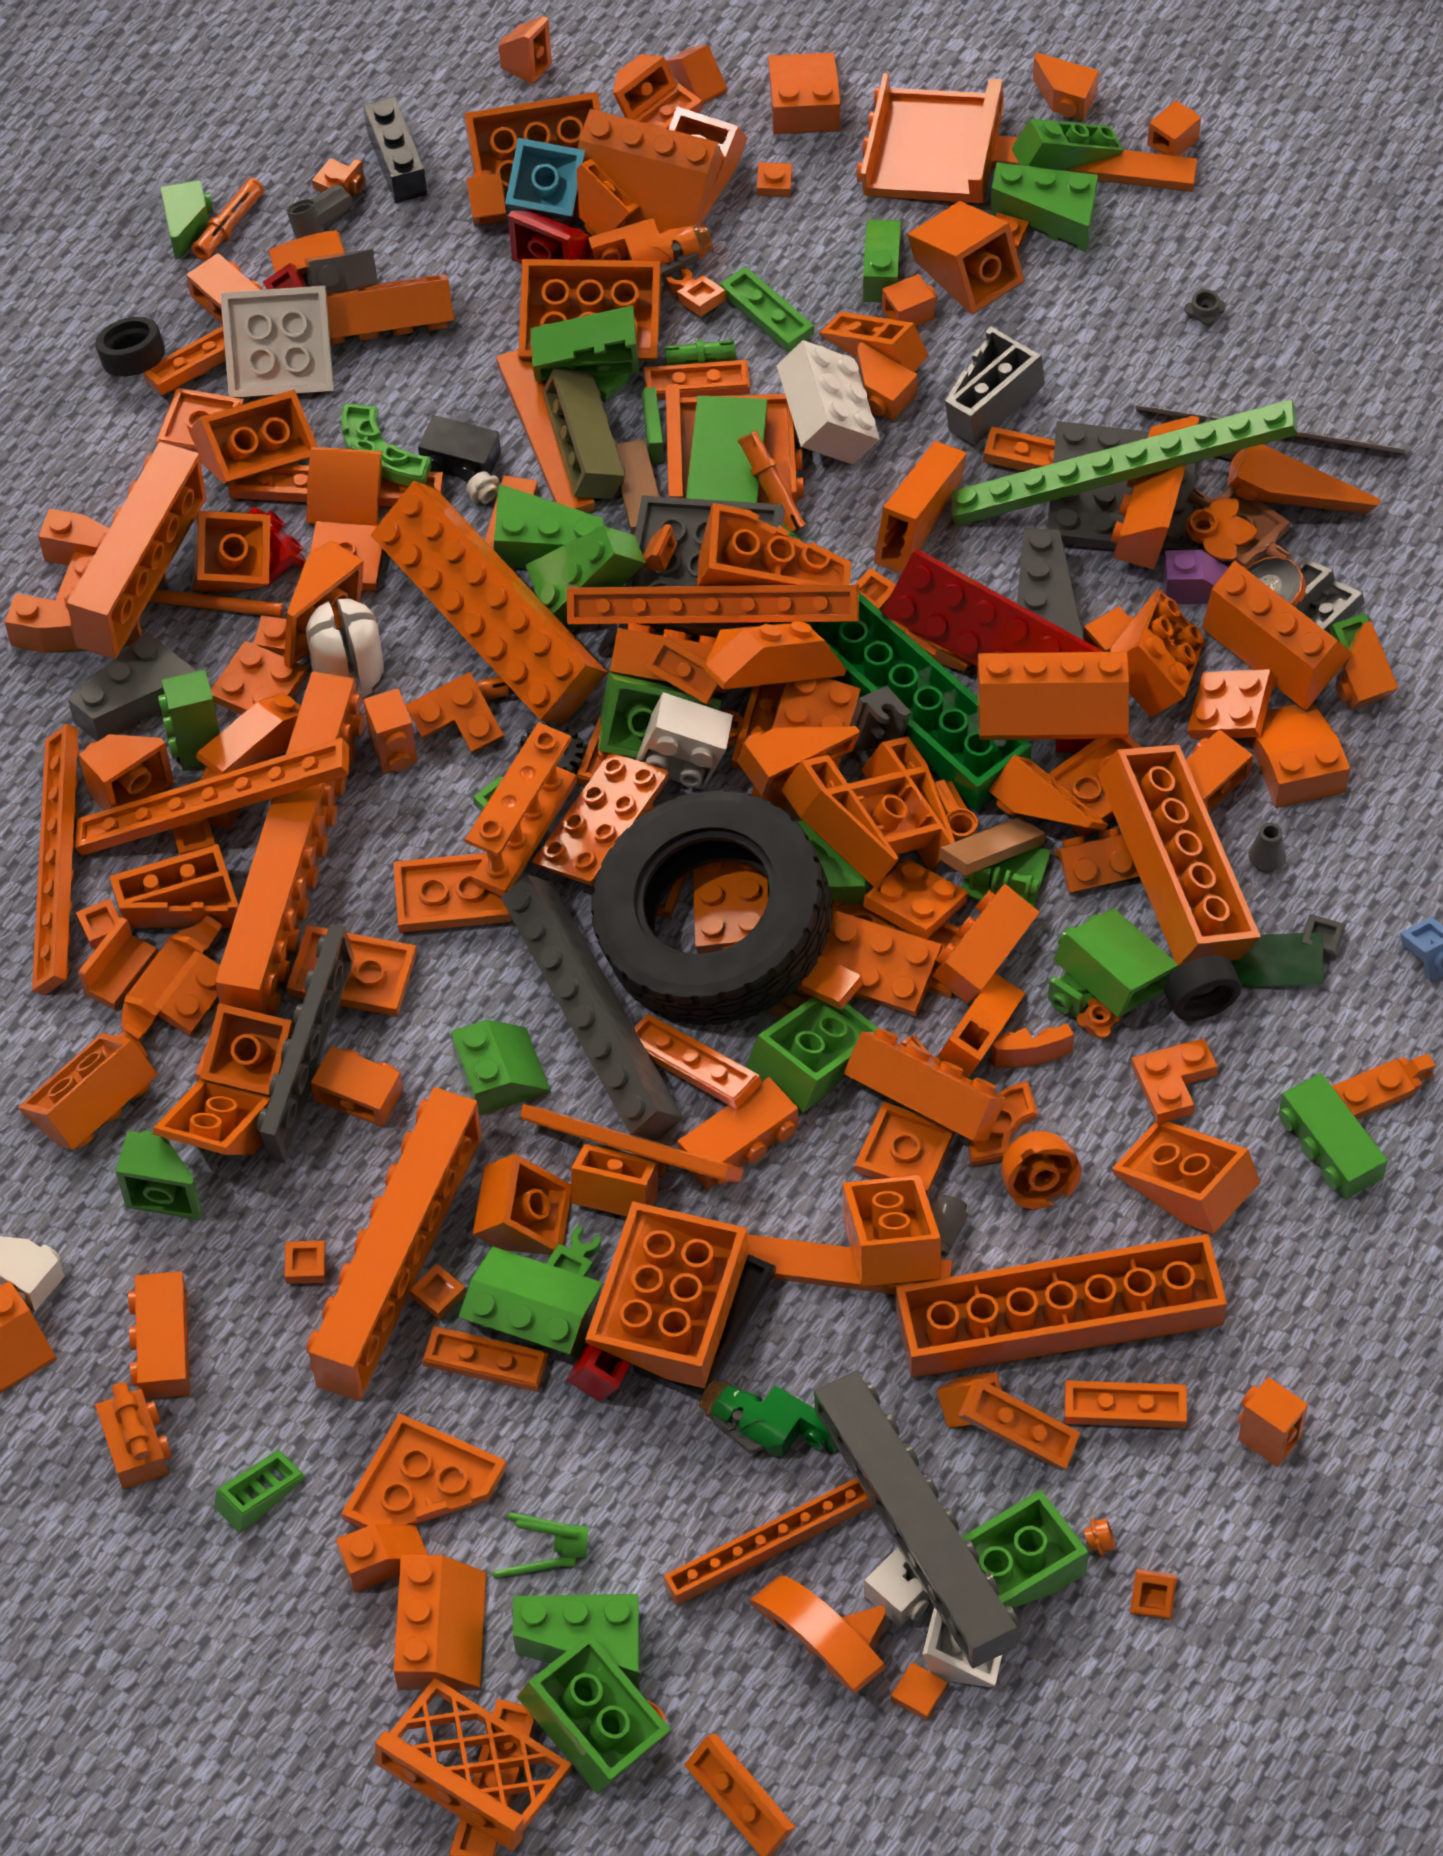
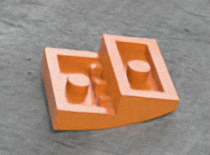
(344, 486)

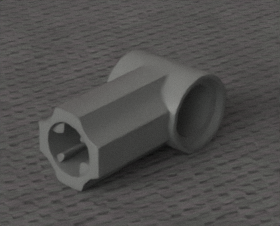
(315, 214)

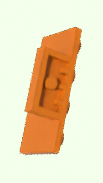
(601, 813)

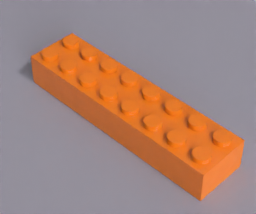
(488, 604)
(394, 1244)
(1060, 1305)

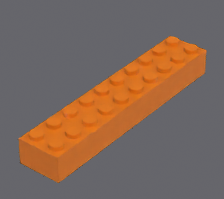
(288, 857)

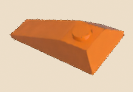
(1278, 478)
(750, 552)

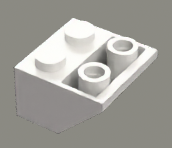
(685, 740)

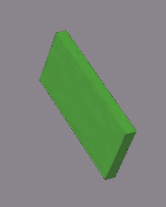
(717, 460)

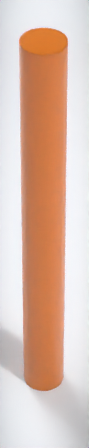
(217, 603)

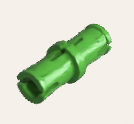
(700, 352)

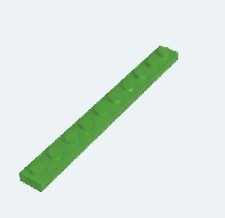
(1125, 462)

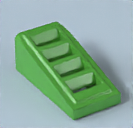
(239, 1507)

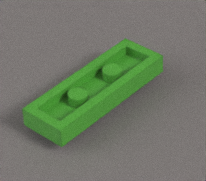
(767, 309)

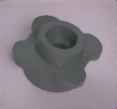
(1207, 299)

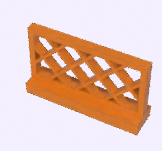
(458, 1794)

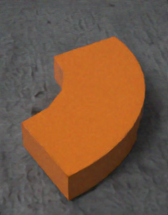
(1015, 1112)

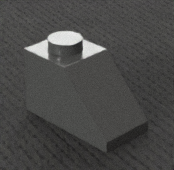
(342, 270)

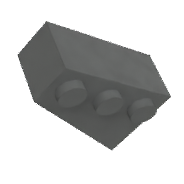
(993, 386)
(126, 689)

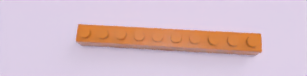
(766, 1541)

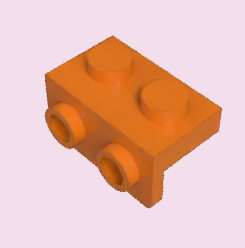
(1095, 861)

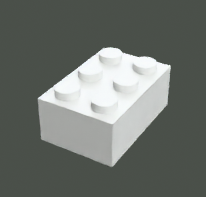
(828, 402)

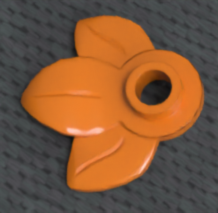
(1225, 529)

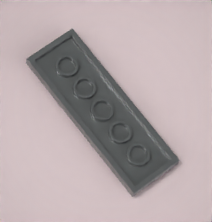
(304, 1050)

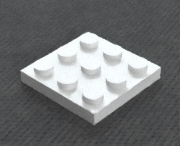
(277, 341)

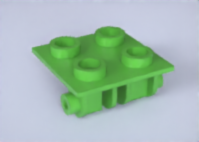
(1020, 873)

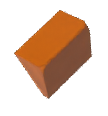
(660, 549)
(1153, 1593)

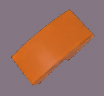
(306, 247)
(1021, 1050)

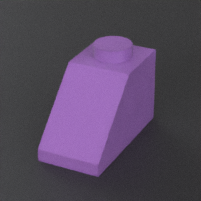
(1190, 575)

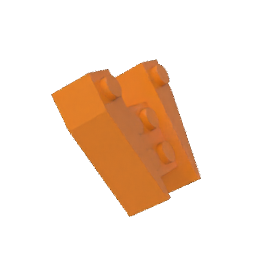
(45, 623)
(876, 816)

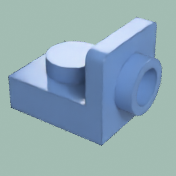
(1426, 943)

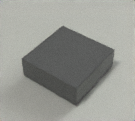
(1332, 934)

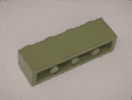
(583, 434)

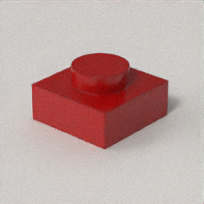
(285, 278)

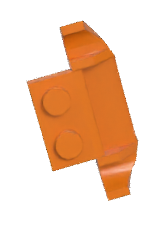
(175, 984)

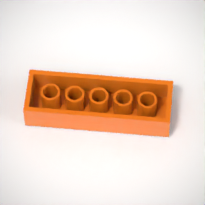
(136, 550)
(1178, 854)

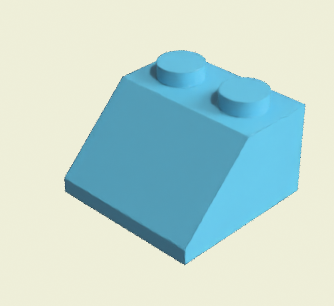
(544, 179)

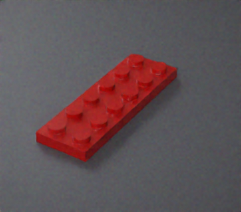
(969, 615)

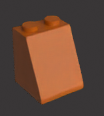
(968, 255)

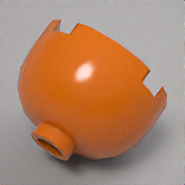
(1040, 1168)

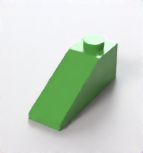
(880, 257)

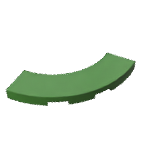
(362, 433)

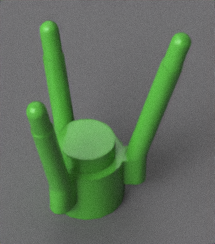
(569, 1540)

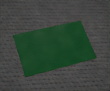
(1282, 961)

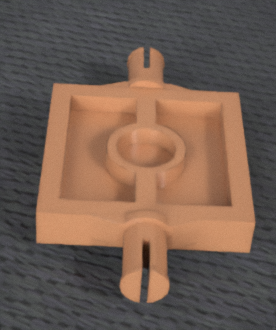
(1269, 523)

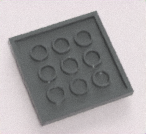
(1090, 516)
(689, 523)

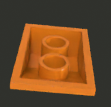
(804, 93)
(727, 135)
(326, 576)
(1300, 756)
(216, 1119)
(1189, 1174)

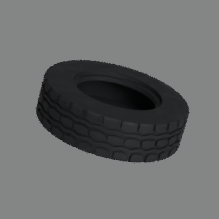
(751, 972)

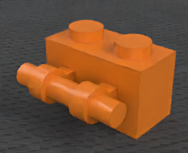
(613, 1179)
(132, 1437)

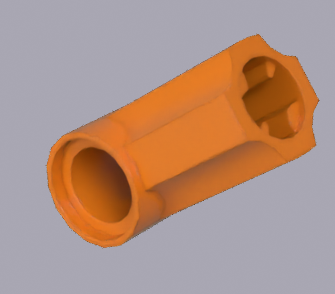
(957, 814)

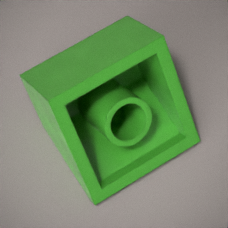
(498, 1064)
(156, 1177)

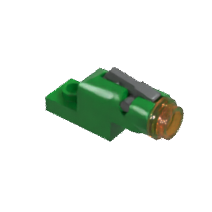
(765, 1424)

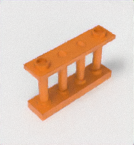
(521, 809)

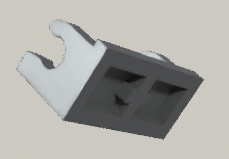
(879, 718)

